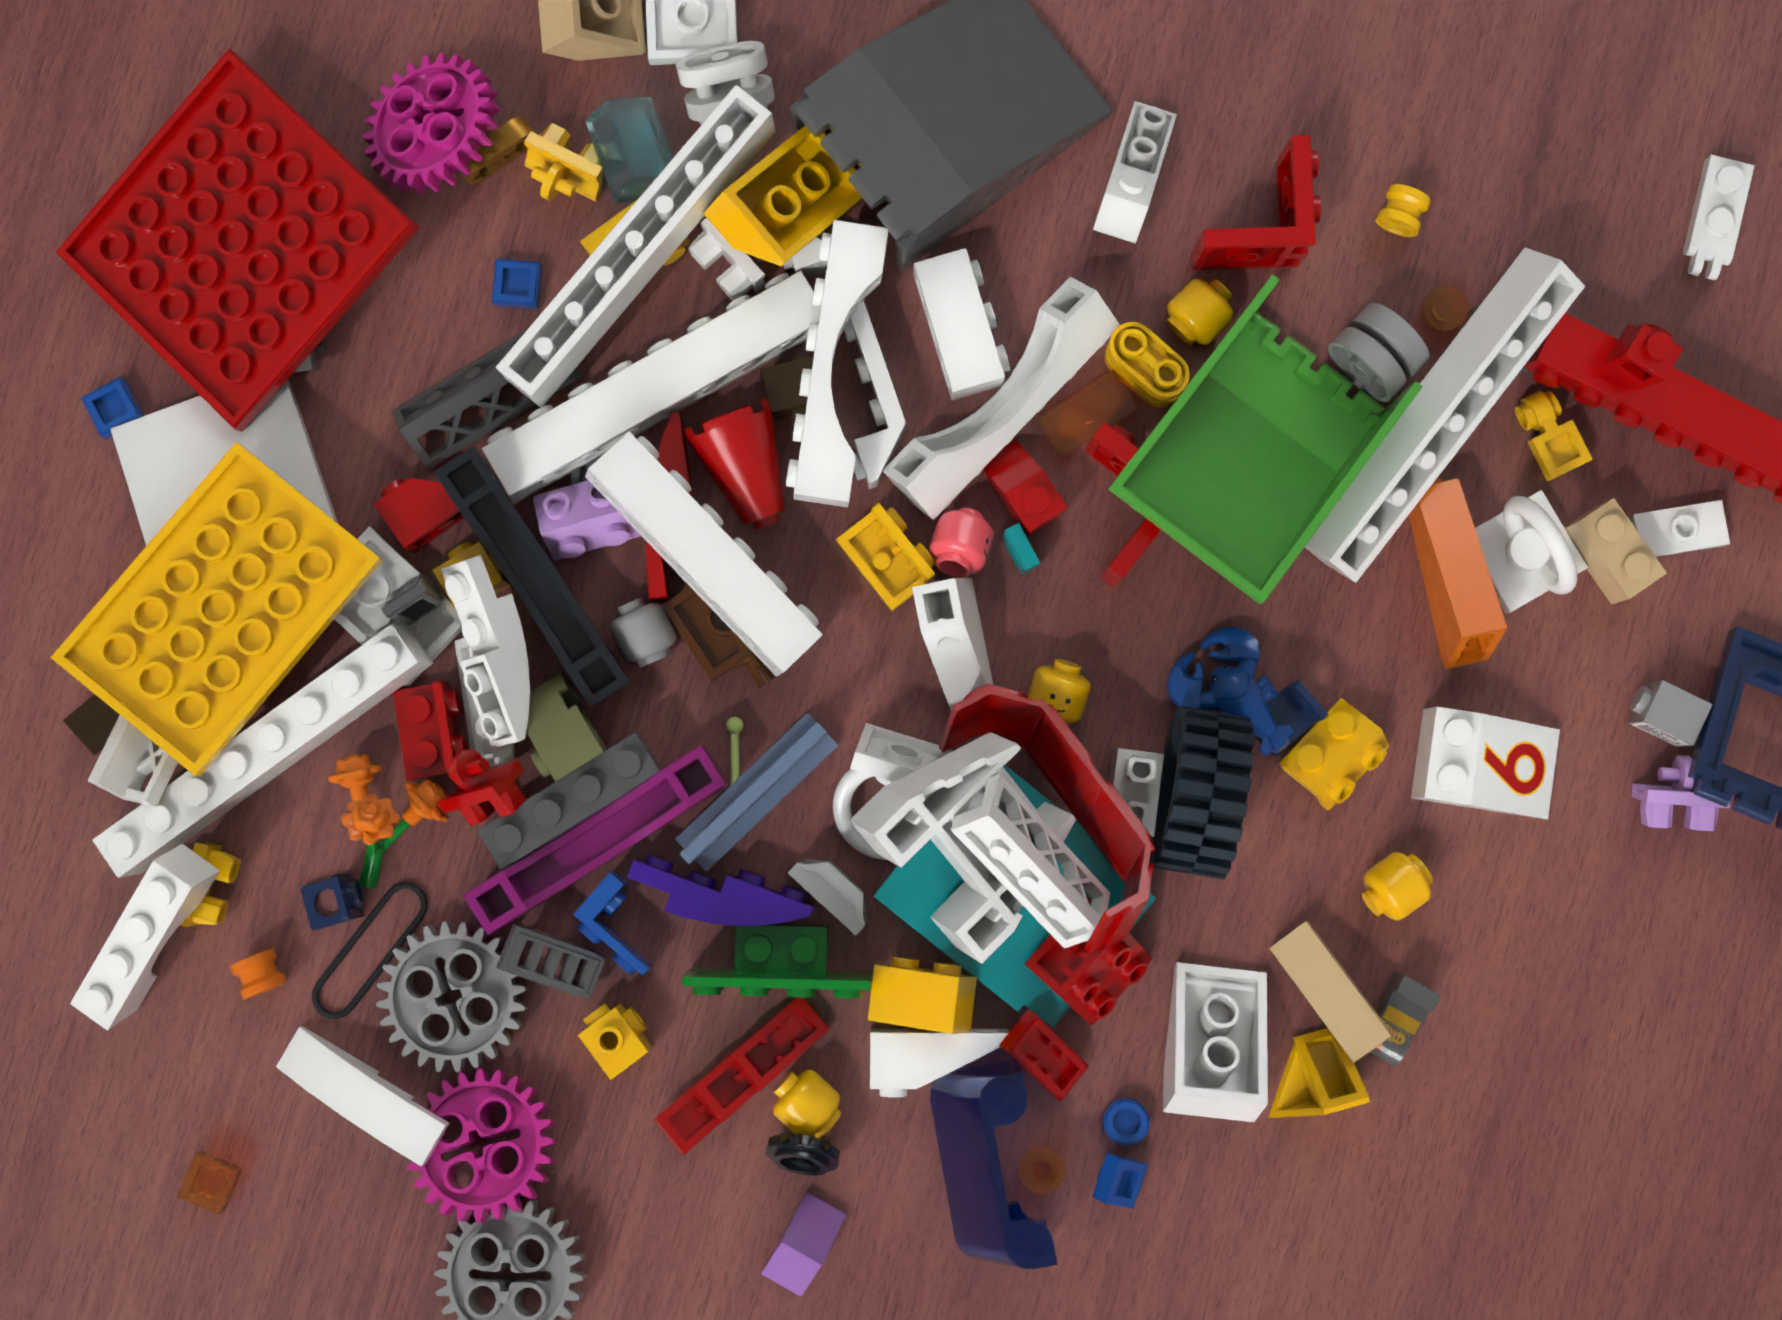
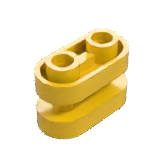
(1146, 364)

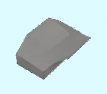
(833, 890)

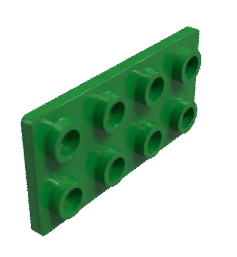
(779, 958)

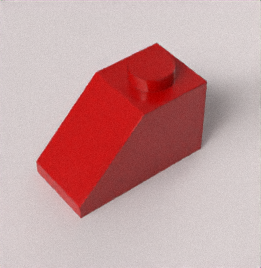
(1024, 488)
(417, 511)

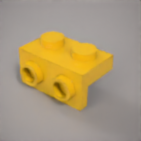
(887, 556)
(1336, 754)

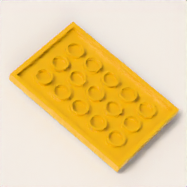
(217, 609)

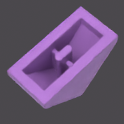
(804, 1244)

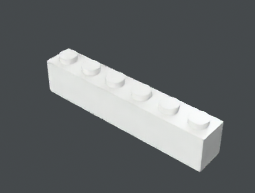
(703, 553)

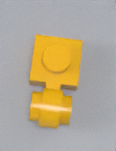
(1558, 447)

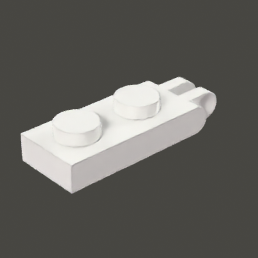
(1717, 214)

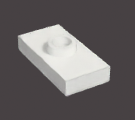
(1683, 528)

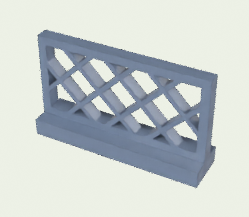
(755, 793)

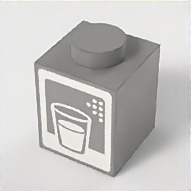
(1668, 713)

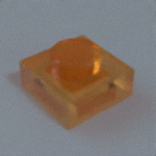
(209, 1182)

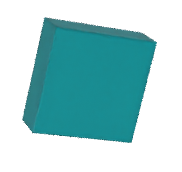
(1020, 549)

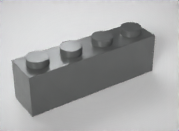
(570, 801)

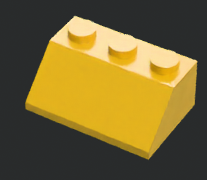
(784, 200)

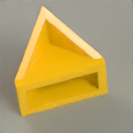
(1318, 1079)

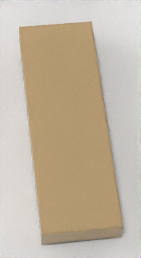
(1331, 991)

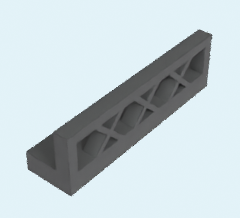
(452, 396)

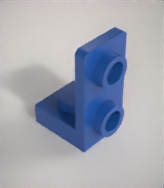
(607, 900)

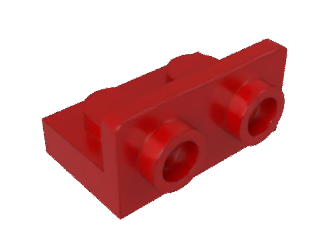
(428, 729)

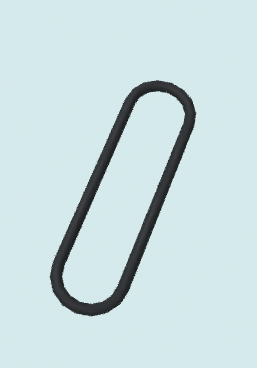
(315, 992)

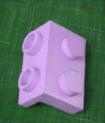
(579, 521)

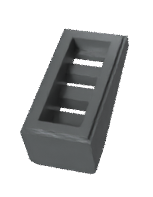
(413, 600)
(579, 969)

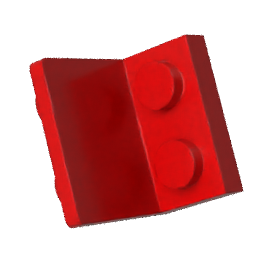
(1090, 980)

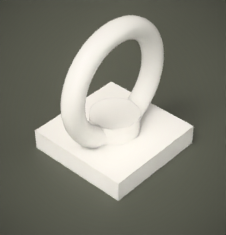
(1528, 552)
(888, 758)

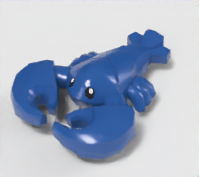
(1231, 687)

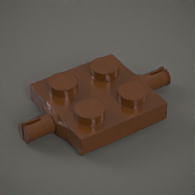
(711, 639)

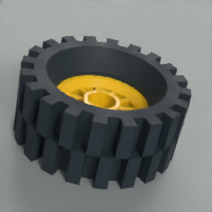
(1203, 792)

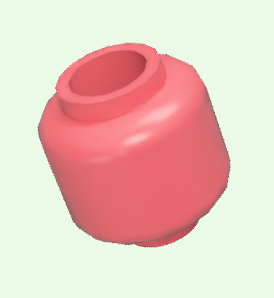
(961, 542)

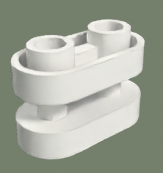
(718, 71)

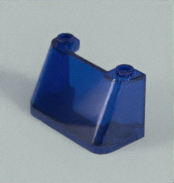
(965, 1112)

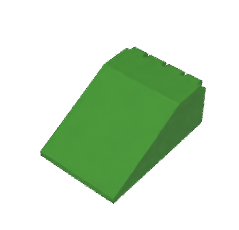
(1255, 453)

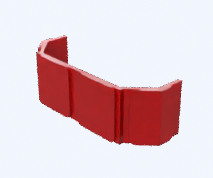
(1078, 783)

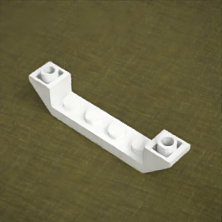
(876, 449)

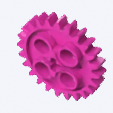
(431, 123)
(490, 1186)

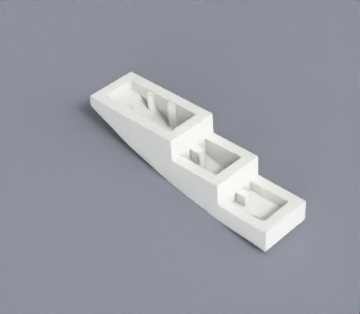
(362, 1096)

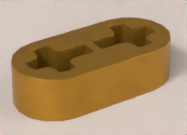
(506, 147)

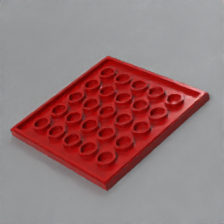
(236, 240)

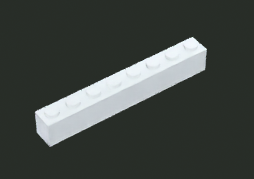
(637, 246)
(648, 390)
(1446, 410)
(265, 750)

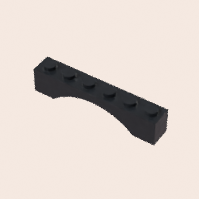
(532, 575)

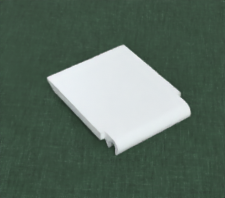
(180, 445)

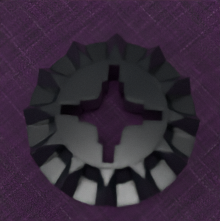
(802, 1154)

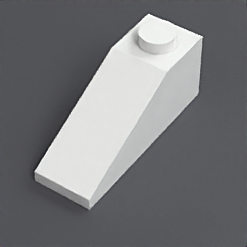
(917, 1056)

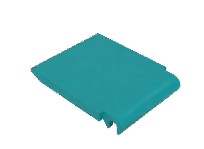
(930, 880)

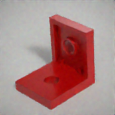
(1271, 245)
(1114, 450)

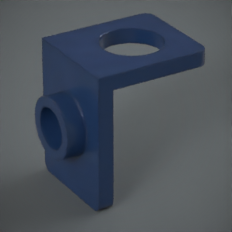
(1295, 708)
(348, 897)

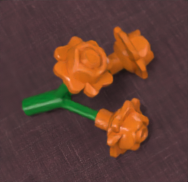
(374, 818)

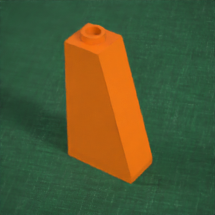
(1456, 576)

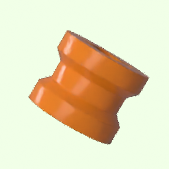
(258, 974)

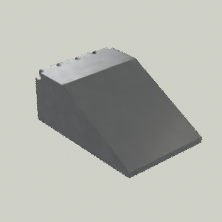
(949, 116)

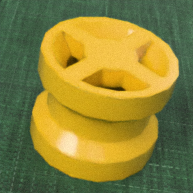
(1403, 210)

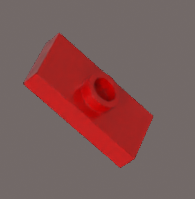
(1044, 1055)

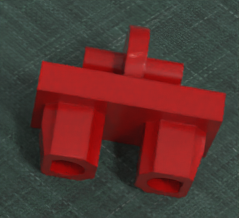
(482, 787)

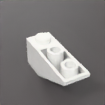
(1135, 172)
(953, 636)

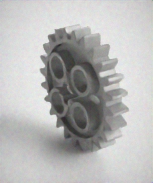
(412, 1010)
(511, 1239)

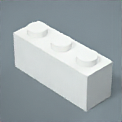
(960, 323)

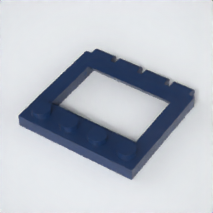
(1757, 662)

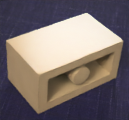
(1614, 552)

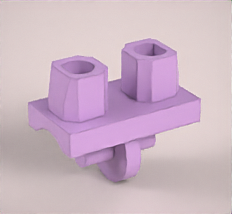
(1658, 800)

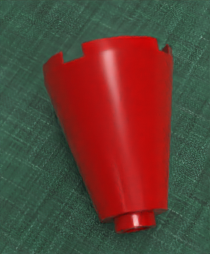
(743, 461)

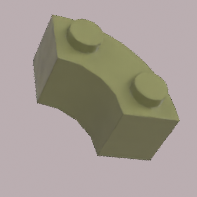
(560, 728)

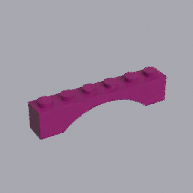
(596, 840)

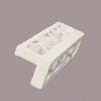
(127, 762)
(1029, 871)

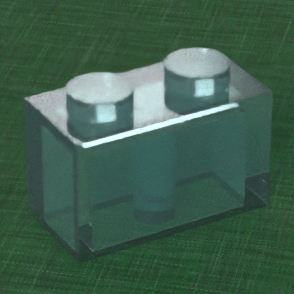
(629, 145)

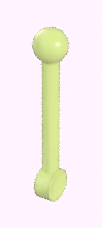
(734, 726)

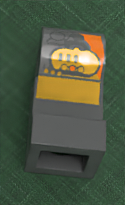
(1403, 1012)

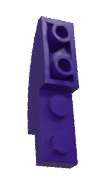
(738, 903)

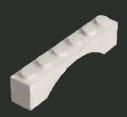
(853, 271)
(1064, 337)

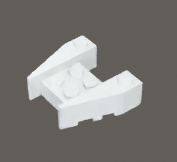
(924, 807)

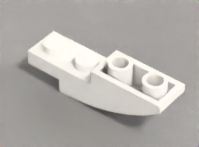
(499, 665)

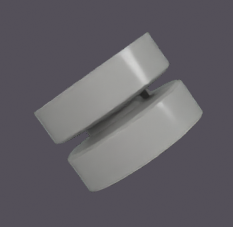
(1379, 351)

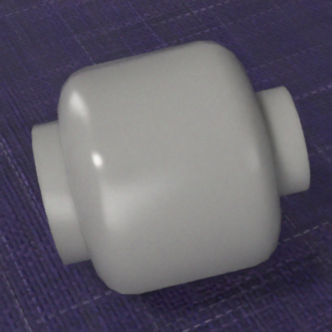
(643, 632)

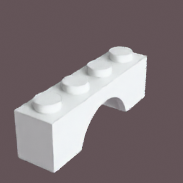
(157, 908)

